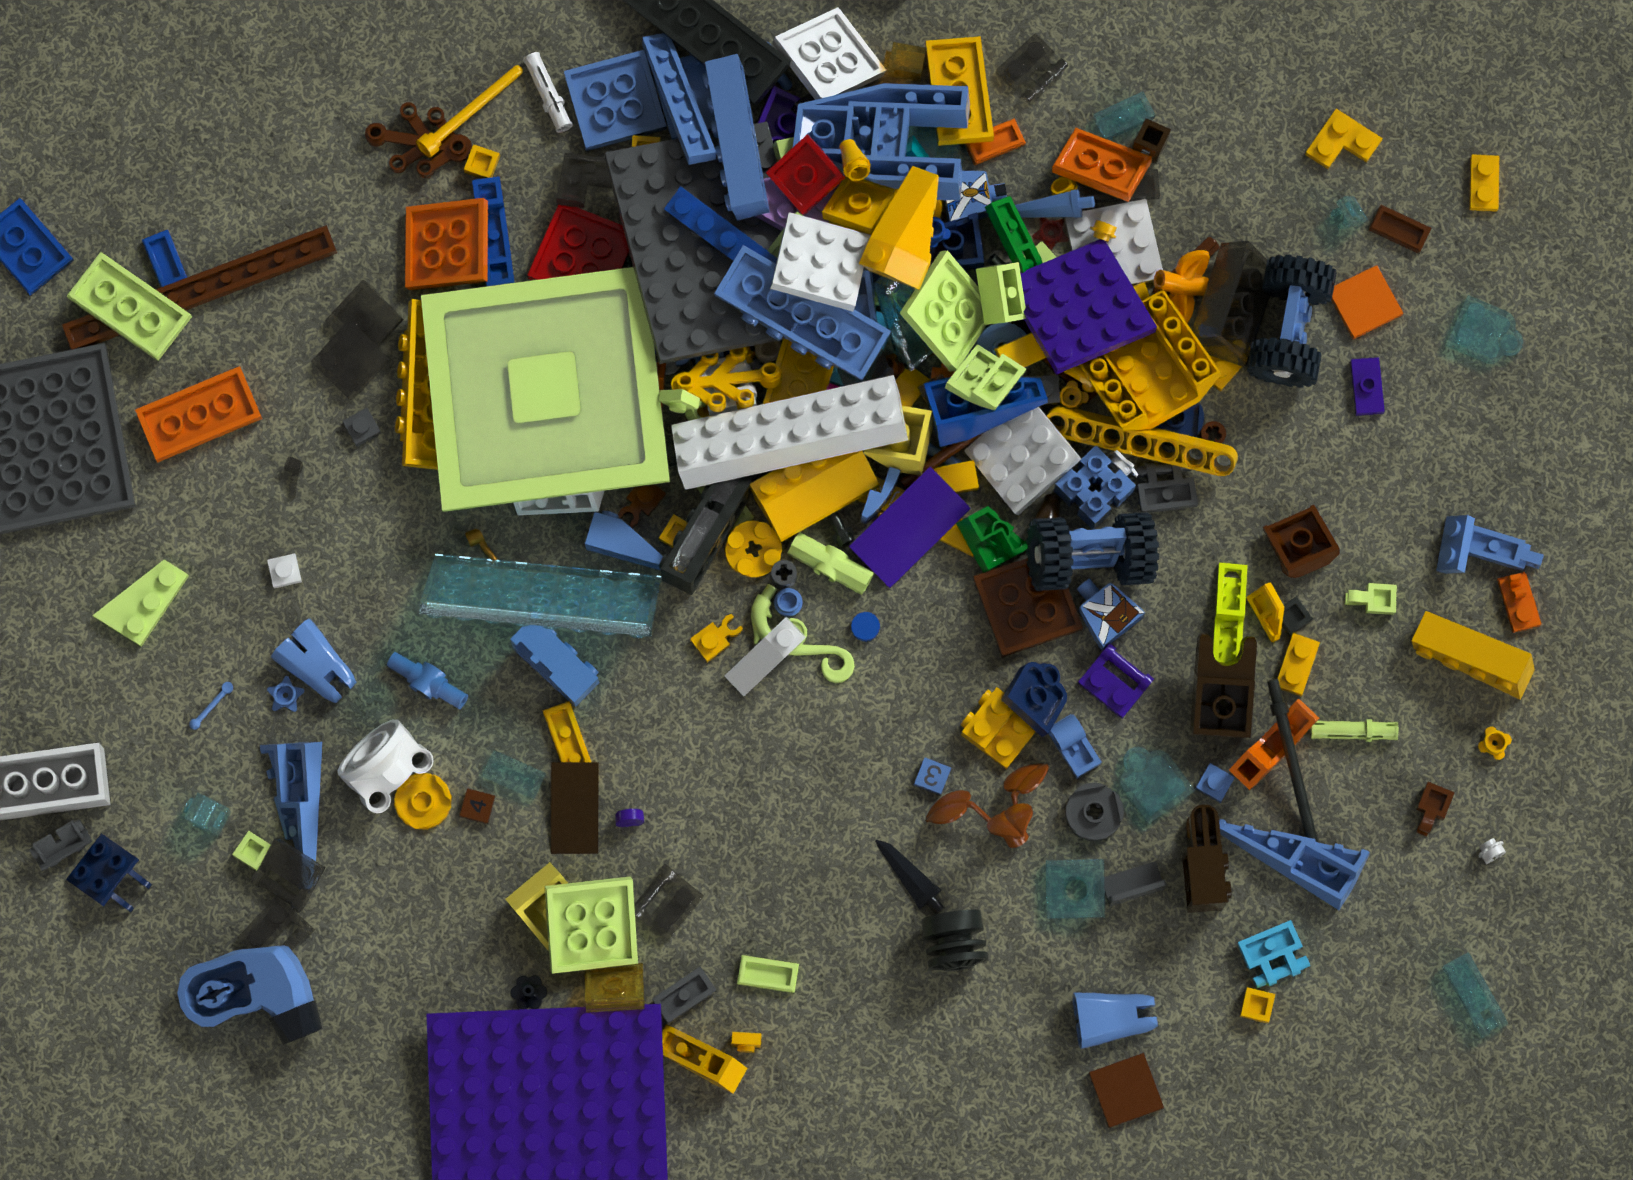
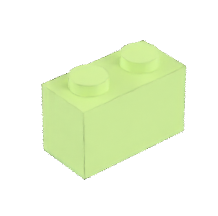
(1001, 293)

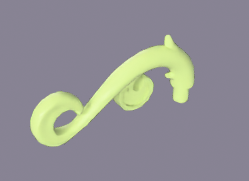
(759, 615)

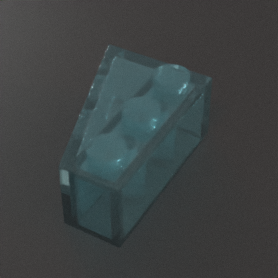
(905, 341)

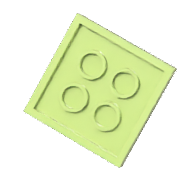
(946, 311)
(591, 924)

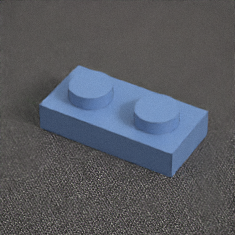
(1455, 544)

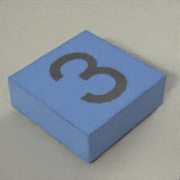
(932, 776)

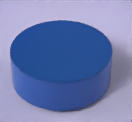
(865, 626)

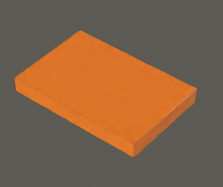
(1101, 164)

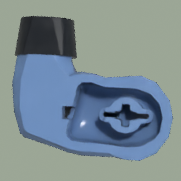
(250, 982)

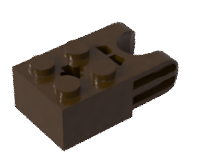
(1226, 681)
(1205, 862)

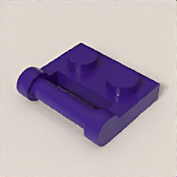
(1109, 688)

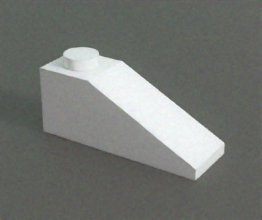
(564, 504)
(765, 656)

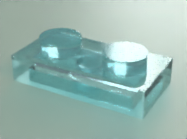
(1123, 116)

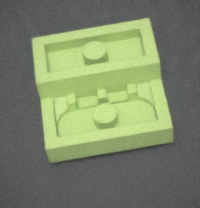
(985, 378)

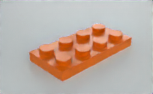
(198, 414)

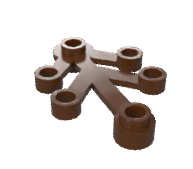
(412, 155)

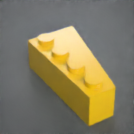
(1474, 654)

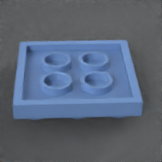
(615, 100)

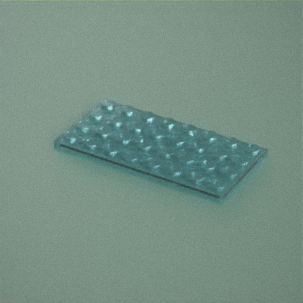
(541, 595)

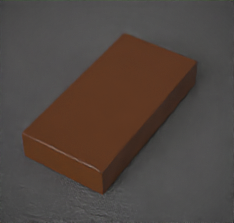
(1400, 229)

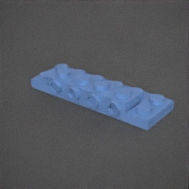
(828, 332)

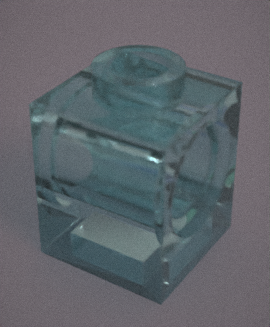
(206, 814)

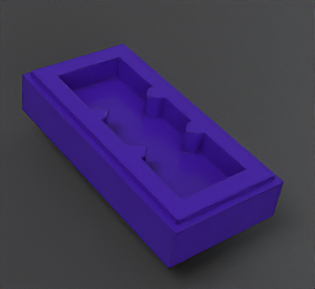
(1367, 386)

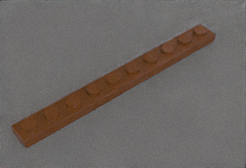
(220, 281)

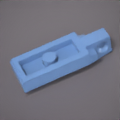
(1502, 549)

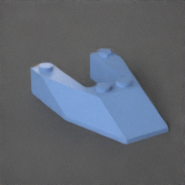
(880, 124)

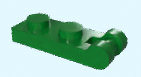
(1013, 233)

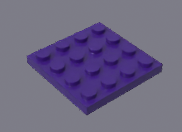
(1083, 306)

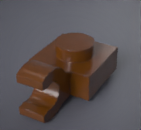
(1434, 804)

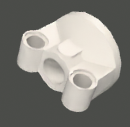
(382, 763)

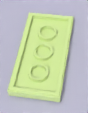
(129, 306)

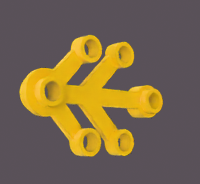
(724, 380)

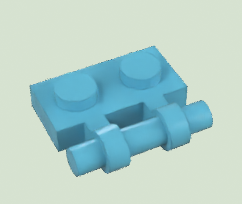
(1270, 945)

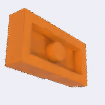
(1519, 602)

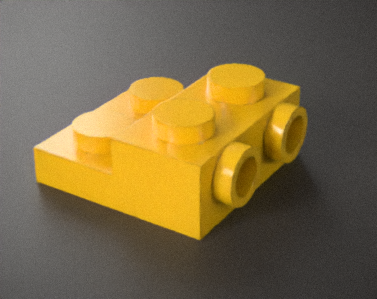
(997, 729)

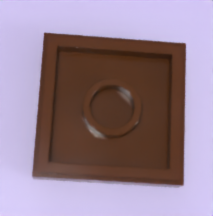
(1126, 1090)

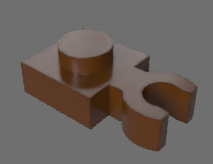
(644, 500)

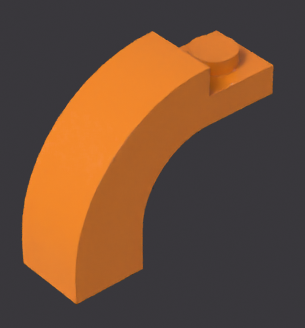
(1269, 748)

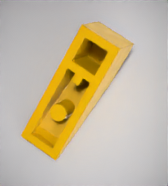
(702, 1059)

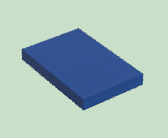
(29, 248)

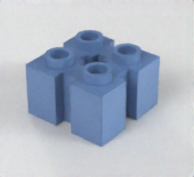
(1094, 506)

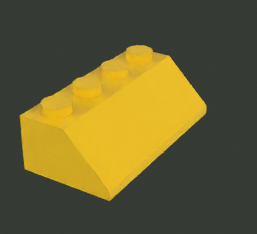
(811, 491)

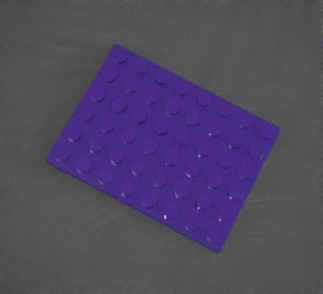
(547, 1094)

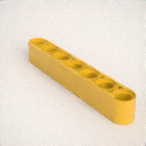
(1154, 437)

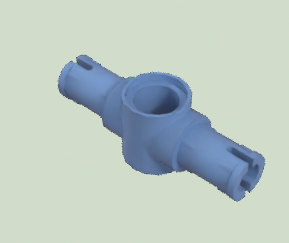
(427, 680)

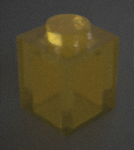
(905, 61)

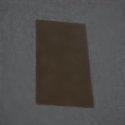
(574, 807)

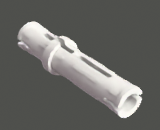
(552, 103)

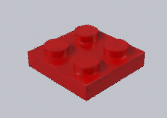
(805, 174)

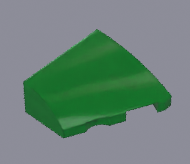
(990, 538)

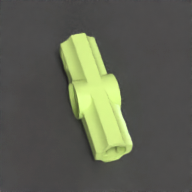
(830, 562)

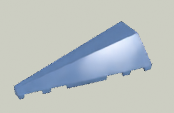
(298, 791)
(1315, 866)

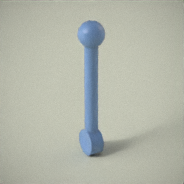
(227, 688)

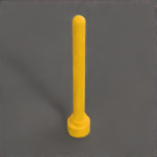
(430, 143)

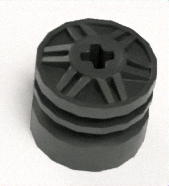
(954, 938)

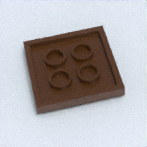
(1021, 614)

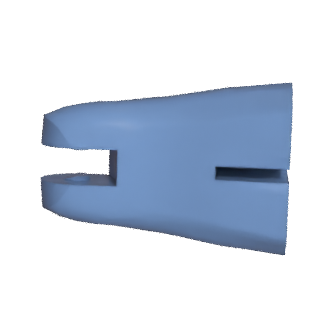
(315, 666)
(1110, 1017)

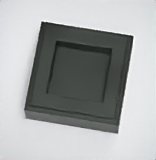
(1295, 616)

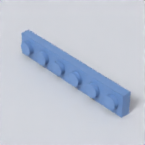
(679, 99)

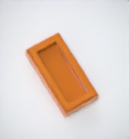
(1006, 138)

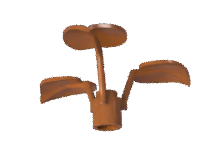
(1009, 823)

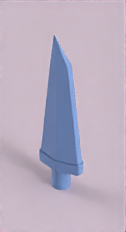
(1060, 205)

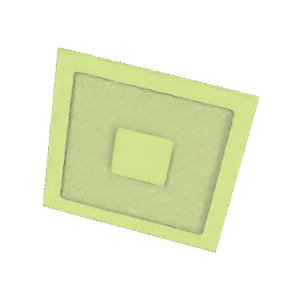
(543, 389)

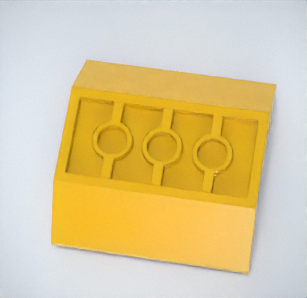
(1155, 374)

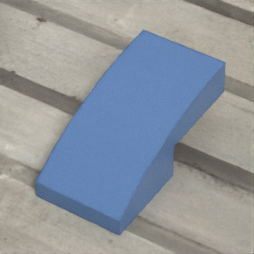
(877, 500)

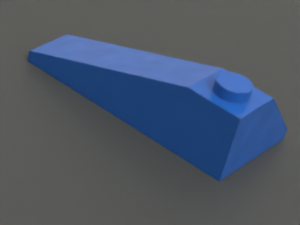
(961, 420)

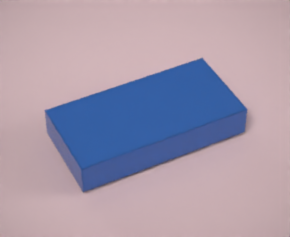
(164, 258)

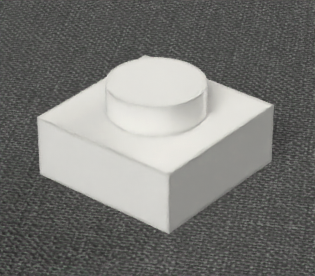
(284, 571)

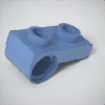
(1073, 745)

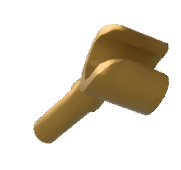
(475, 537)

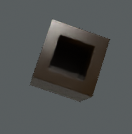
(1152, 139)

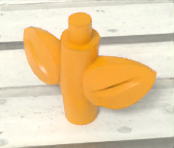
(1186, 282)

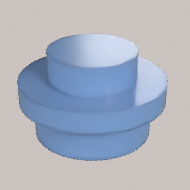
(788, 602)

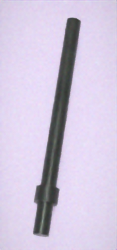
(1280, 709)

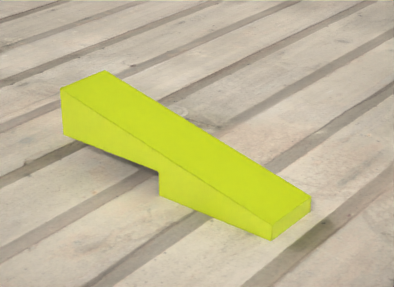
(1229, 612)

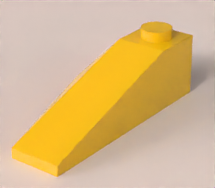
(904, 233)

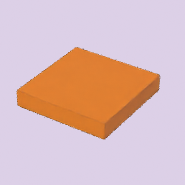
(1365, 302)

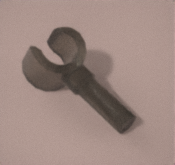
(295, 467)

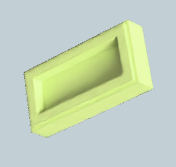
(768, 974)

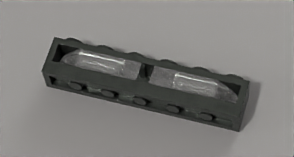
(705, 532)

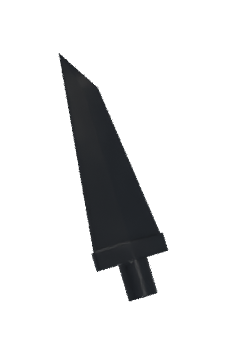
(916, 883)

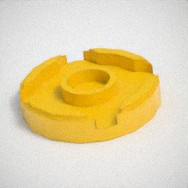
(425, 810)

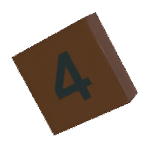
(477, 806)

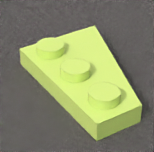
(143, 603)

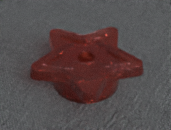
(1051, 225)

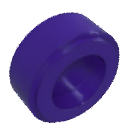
(629, 817)

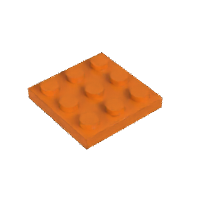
(446, 244)

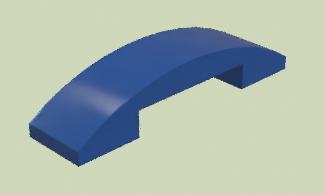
(499, 253)

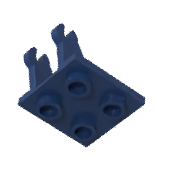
(103, 870)

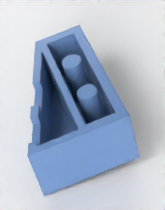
(555, 662)

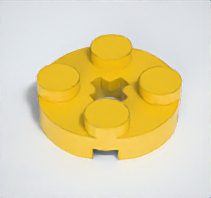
(745, 563)

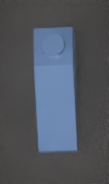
(617, 539)

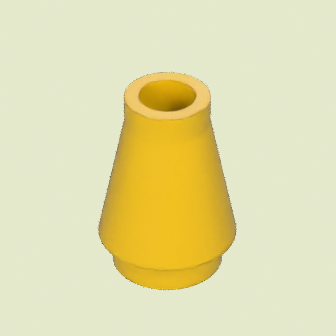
(854, 162)

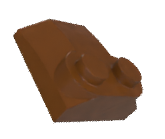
(1302, 542)

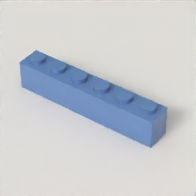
(736, 137)

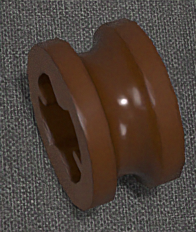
(1210, 425)

